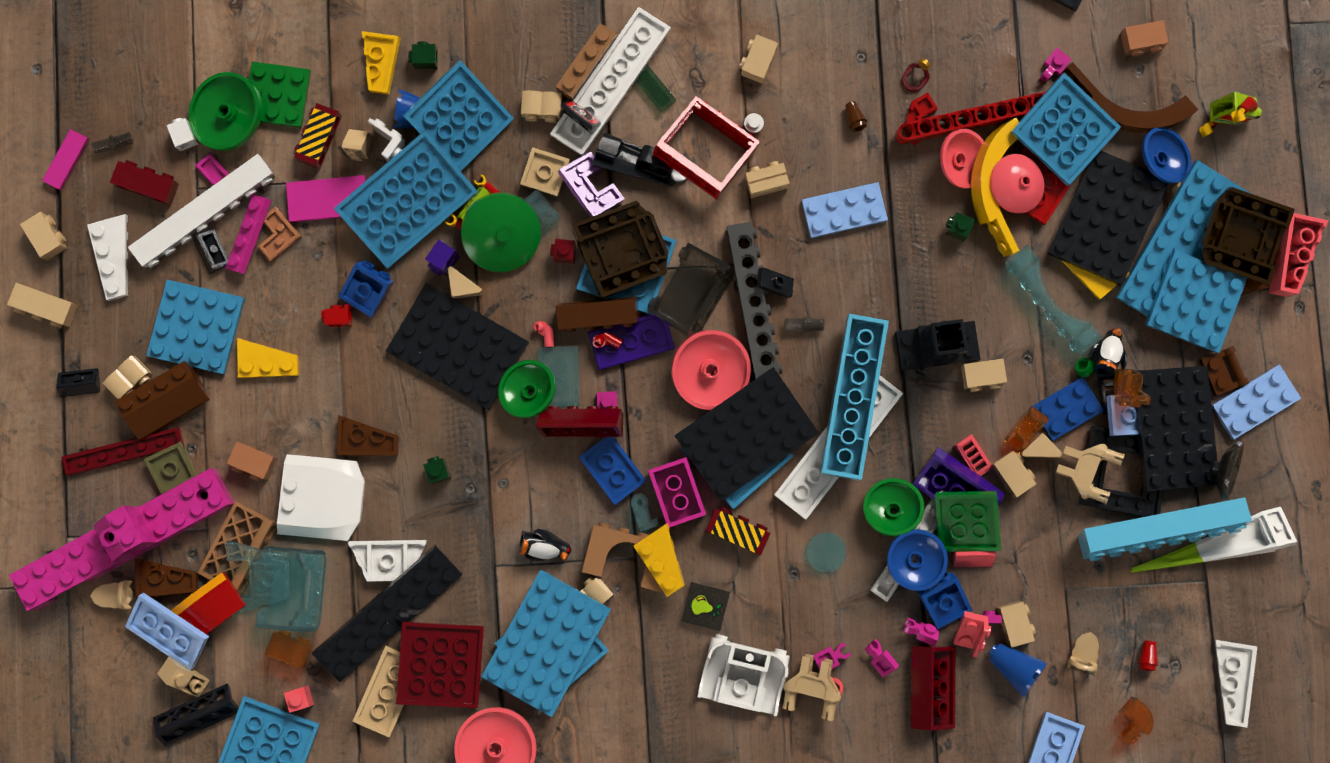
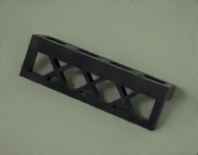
(195, 719)

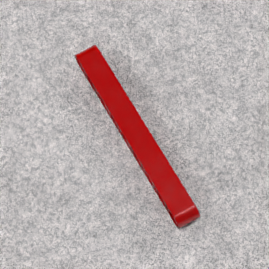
(969, 115)

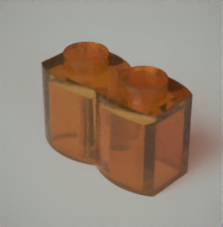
(289, 649)

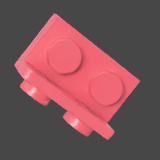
(972, 632)

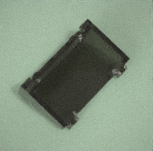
(692, 291)

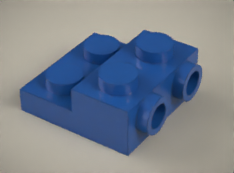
(366, 288)
(945, 600)

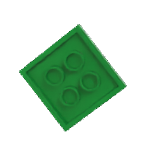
(282, 92)
(968, 520)

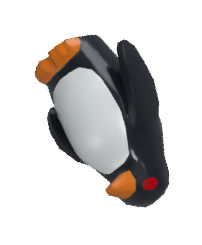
(1109, 354)
(543, 545)

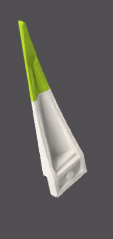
(1264, 534)

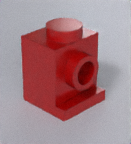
(337, 316)

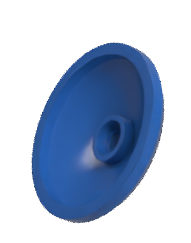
(1166, 155)
(930, 563)

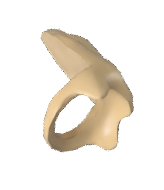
(113, 595)
(1085, 653)

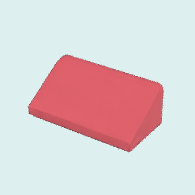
(973, 559)

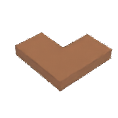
(283, 235)

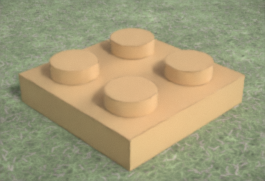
(542, 172)

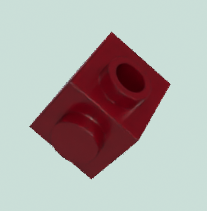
(563, 251)

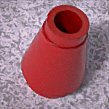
(1148, 657)

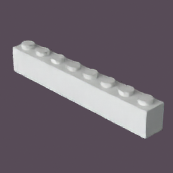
(202, 211)

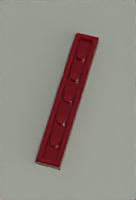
(120, 452)

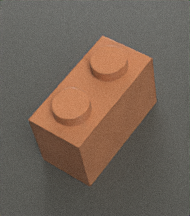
(1144, 38)
(251, 461)

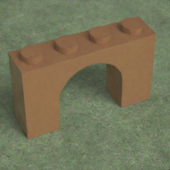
(600, 544)

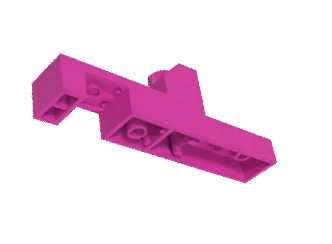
(120, 539)

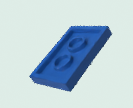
(1068, 408)
(612, 469)

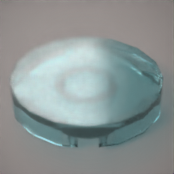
(826, 552)

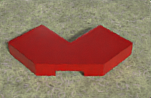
(920, 109)

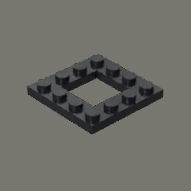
(1144, 505)

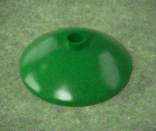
(520, 382)
(898, 496)

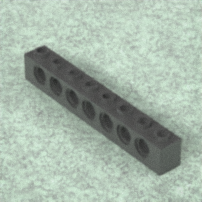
(735, 234)

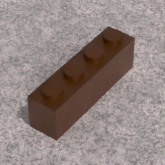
(597, 313)

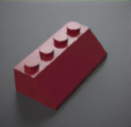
(581, 422)
(933, 687)

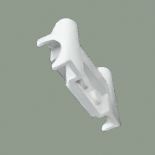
(743, 675)

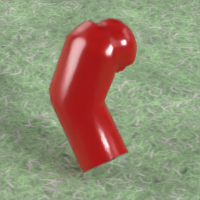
(606, 339)

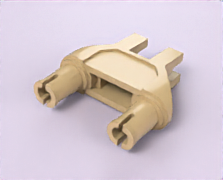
(1086, 468)
(813, 684)

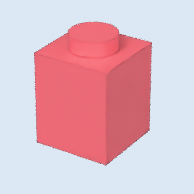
(298, 698)

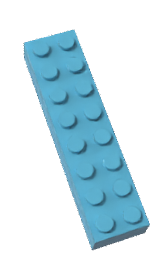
(854, 397)
(1164, 528)

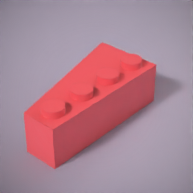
(1295, 254)

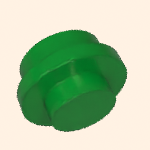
(1084, 367)

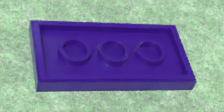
(640, 341)

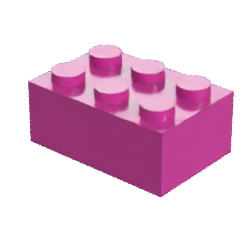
(677, 492)

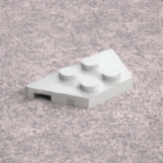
(386, 558)

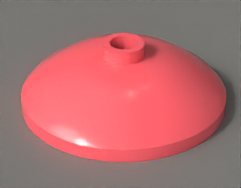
(959, 155)
(1008, 183)

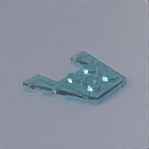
(268, 575)

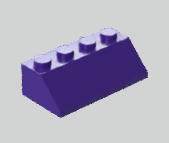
(947, 474)

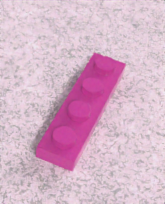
(248, 234)

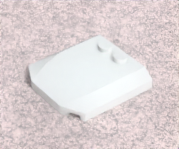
(320, 497)

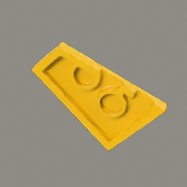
(381, 58)
(263, 361)
(660, 558)

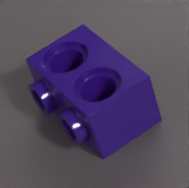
(441, 258)

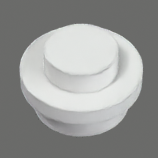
(753, 123)

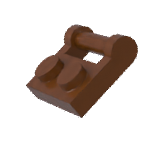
(1218, 374)

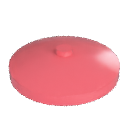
(710, 368)
(495, 737)

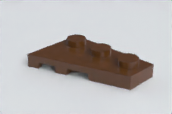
(364, 440)
(163, 580)

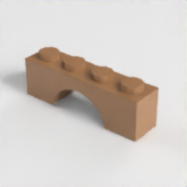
(585, 62)

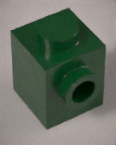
(423, 55)
(959, 226)
(436, 470)

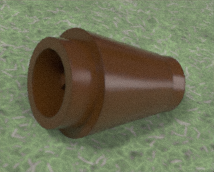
(855, 117)

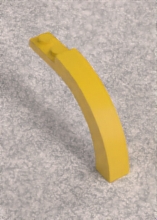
(984, 204)

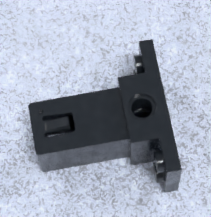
(938, 345)

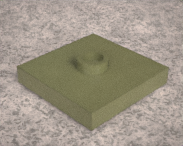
(170, 467)

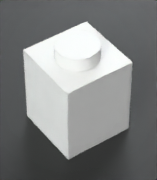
(182, 134)

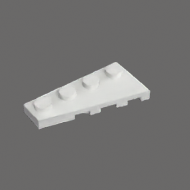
(110, 250)
(1236, 677)

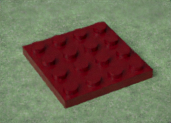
(439, 664)

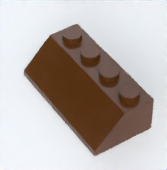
(162, 400)

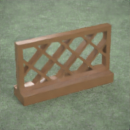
(262, 538)

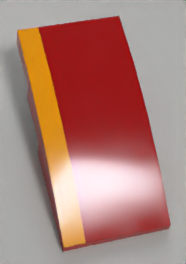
(211, 604)

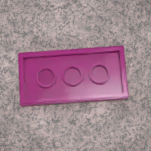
(317, 198)

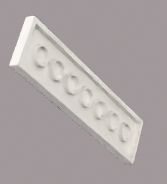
(613, 78)
(805, 485)

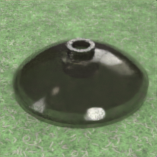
(1228, 469)

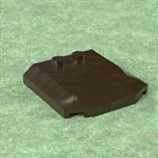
(1244, 234)
(621, 248)

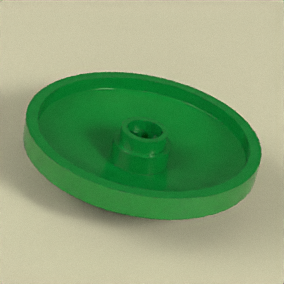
(225, 111)
(500, 232)

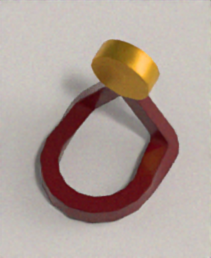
(925, 65)

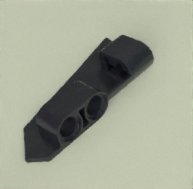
(634, 161)

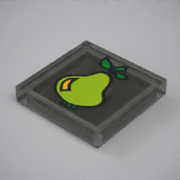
(705, 606)

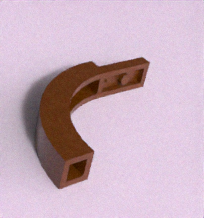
(1129, 119)

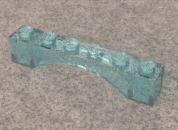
(1079, 333)

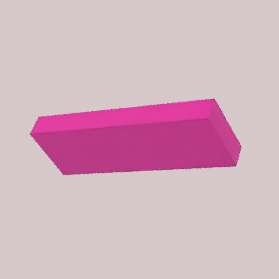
(65, 159)

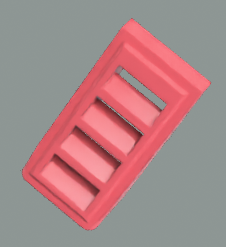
(963, 454)

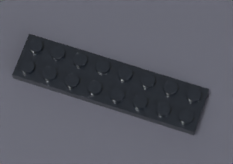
(385, 613)

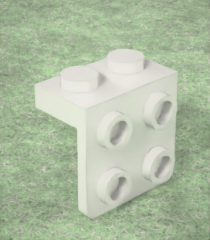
(396, 142)

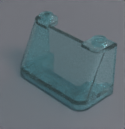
(304, 608)

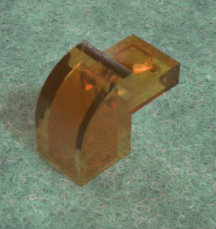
(1128, 388)
(1025, 429)
(1140, 719)

